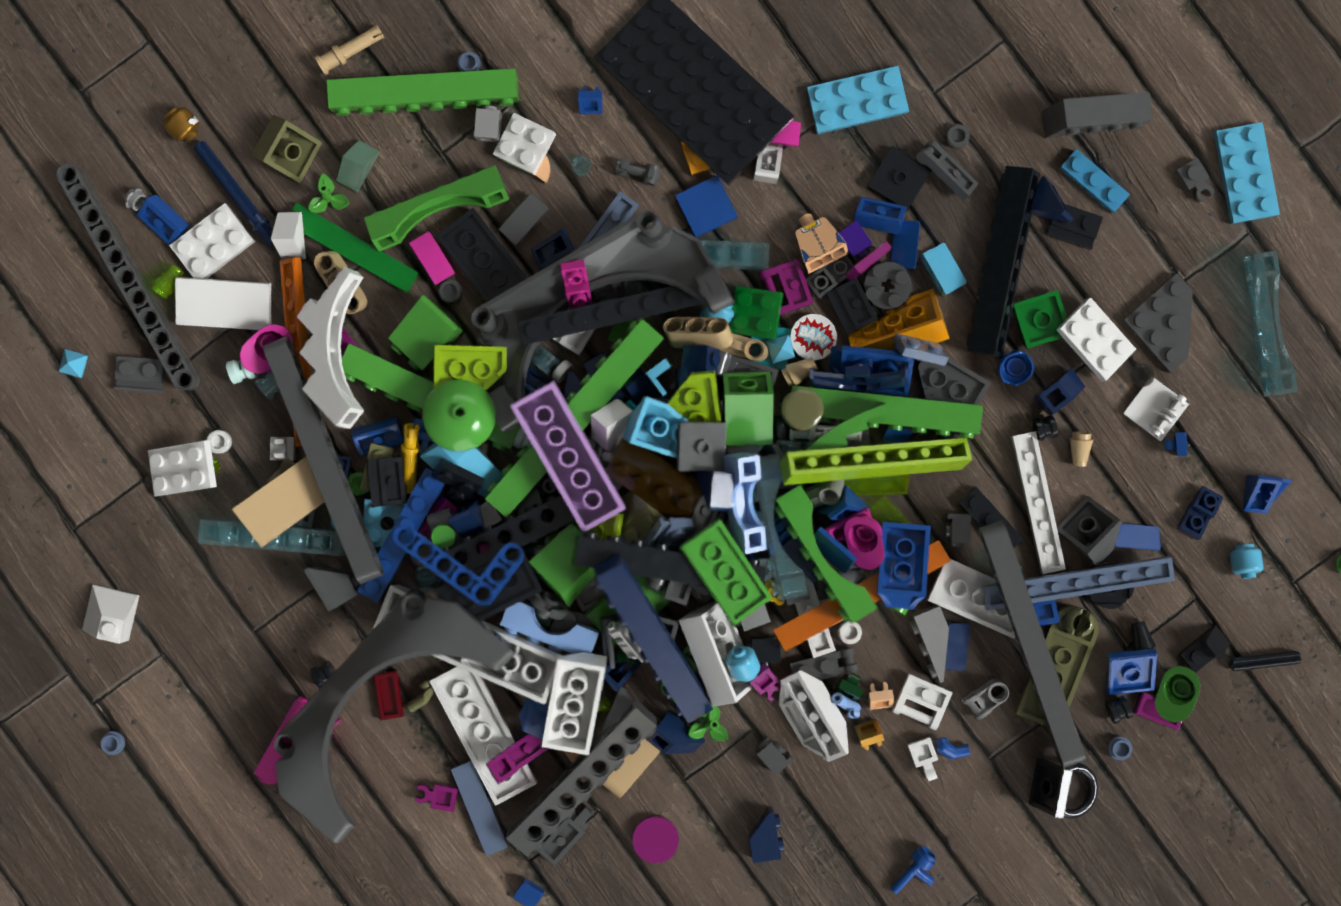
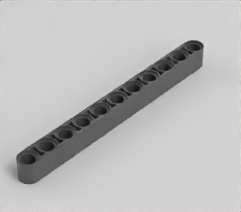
(121, 269)
(323, 461)
(1032, 643)

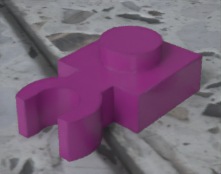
(766, 682)
(442, 796)

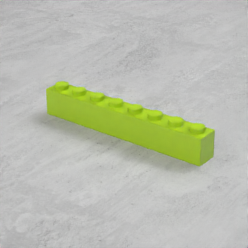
(875, 461)

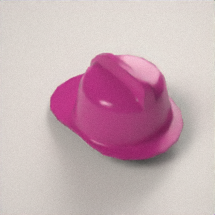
(252, 352)
(865, 541)

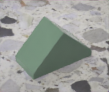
(356, 165)

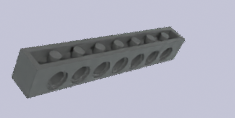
(531, 840)

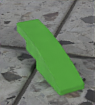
(837, 436)

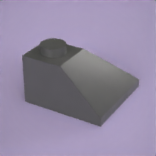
(1091, 530)
(333, 585)

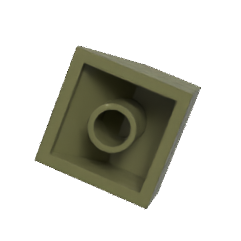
(286, 148)
(638, 517)

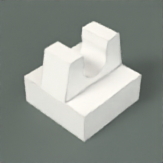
(282, 448)

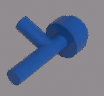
(923, 859)

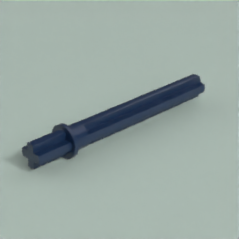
(260, 224)

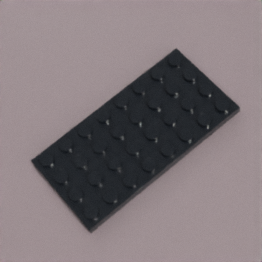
(694, 88)

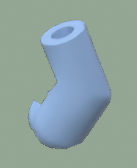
(847, 704)

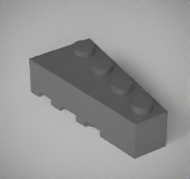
(1097, 114)

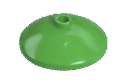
(457, 432)

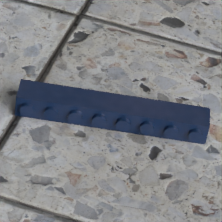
(653, 638)

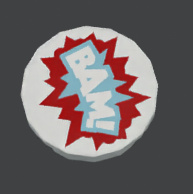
(813, 337)

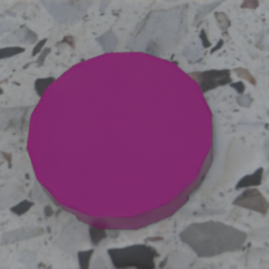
(655, 839)

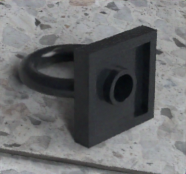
(1052, 785)

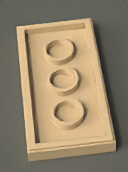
(280, 503)

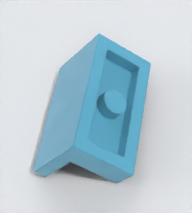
(943, 269)
(656, 372)

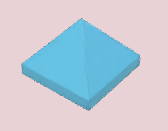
(780, 349)
(73, 363)

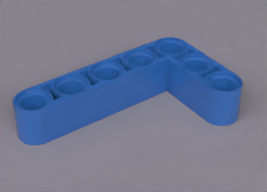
(456, 569)

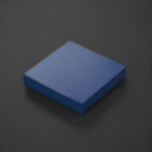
(706, 206)
(1131, 671)

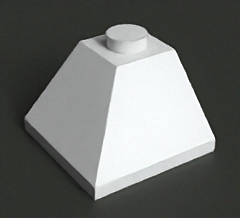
(110, 614)

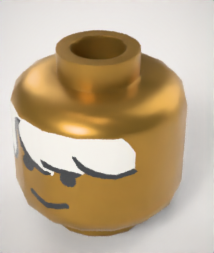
(181, 124)

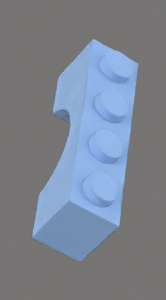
(743, 521)
(522, 619)

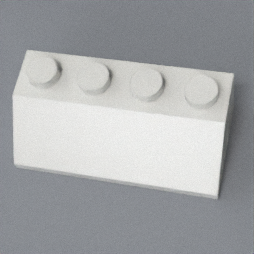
(710, 641)
(574, 702)

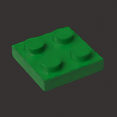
(756, 312)
(1039, 318)

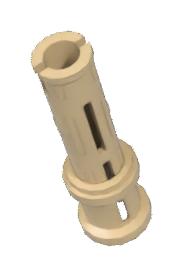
(339, 54)

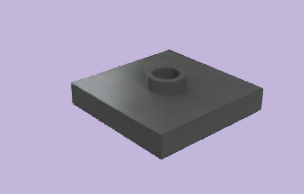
(701, 446)

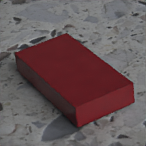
(388, 695)

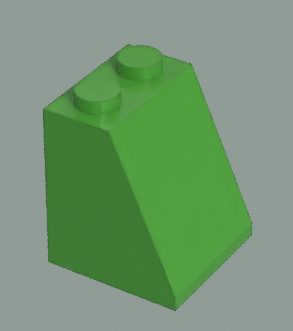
(421, 331)
(748, 408)
(555, 566)

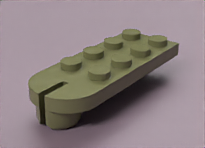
(1069, 652)

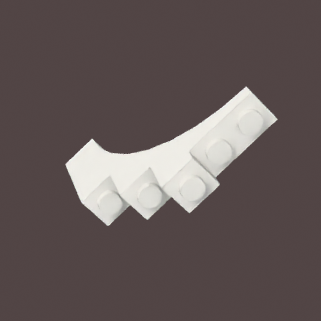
(323, 350)

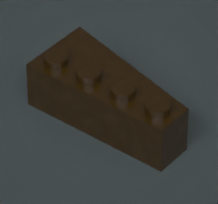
(655, 480)

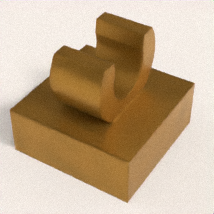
(869, 733)

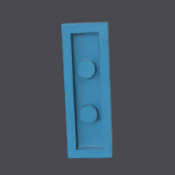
(1094, 181)

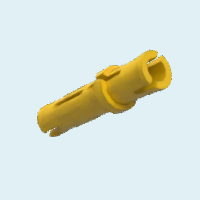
(410, 451)

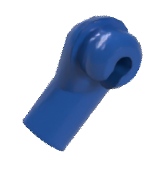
(950, 751)

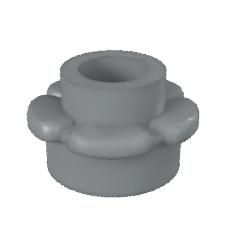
(134, 199)

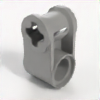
(985, 699)

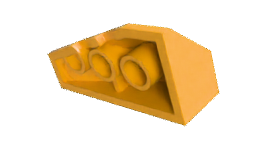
(917, 318)

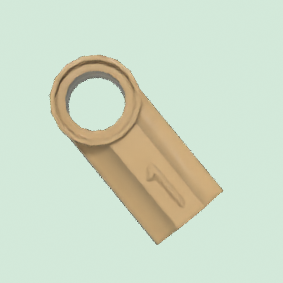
(742, 347)

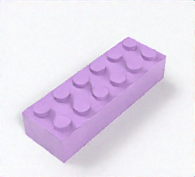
(568, 456)

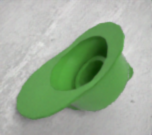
(1177, 694)

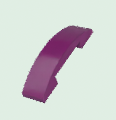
(515, 757)

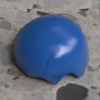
(1015, 367)

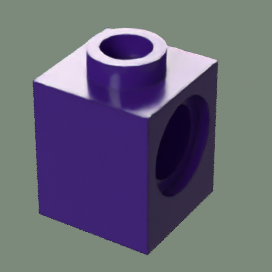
(856, 240)

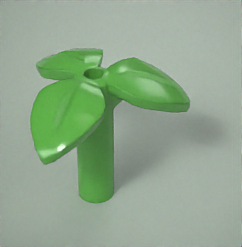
(326, 187)
(716, 730)

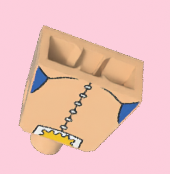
(819, 243)

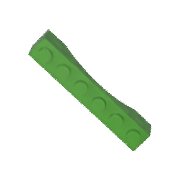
(394, 223)
(851, 598)

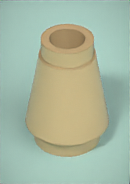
(798, 371)
(1080, 448)

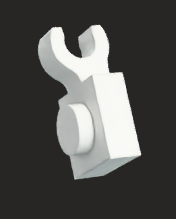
(923, 755)

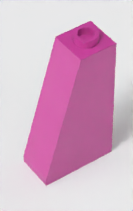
(267, 766)

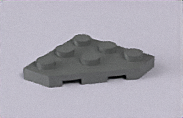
(1165, 322)
(951, 384)

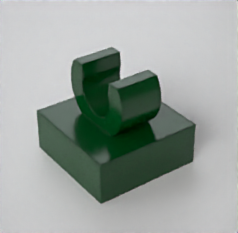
(849, 687)

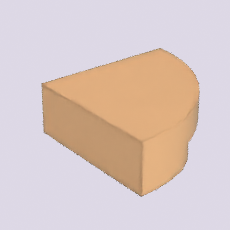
(544, 170)

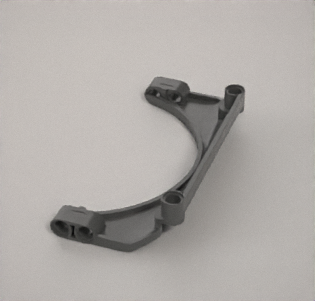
(617, 256)
(404, 633)

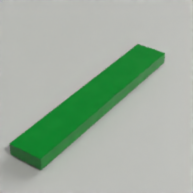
(356, 250)

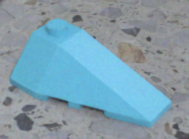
(654, 427)
(471, 460)

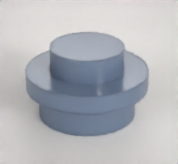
(469, 62)
(112, 743)
(1120, 748)

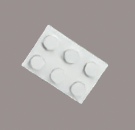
(212, 243)
(1096, 339)
(182, 468)

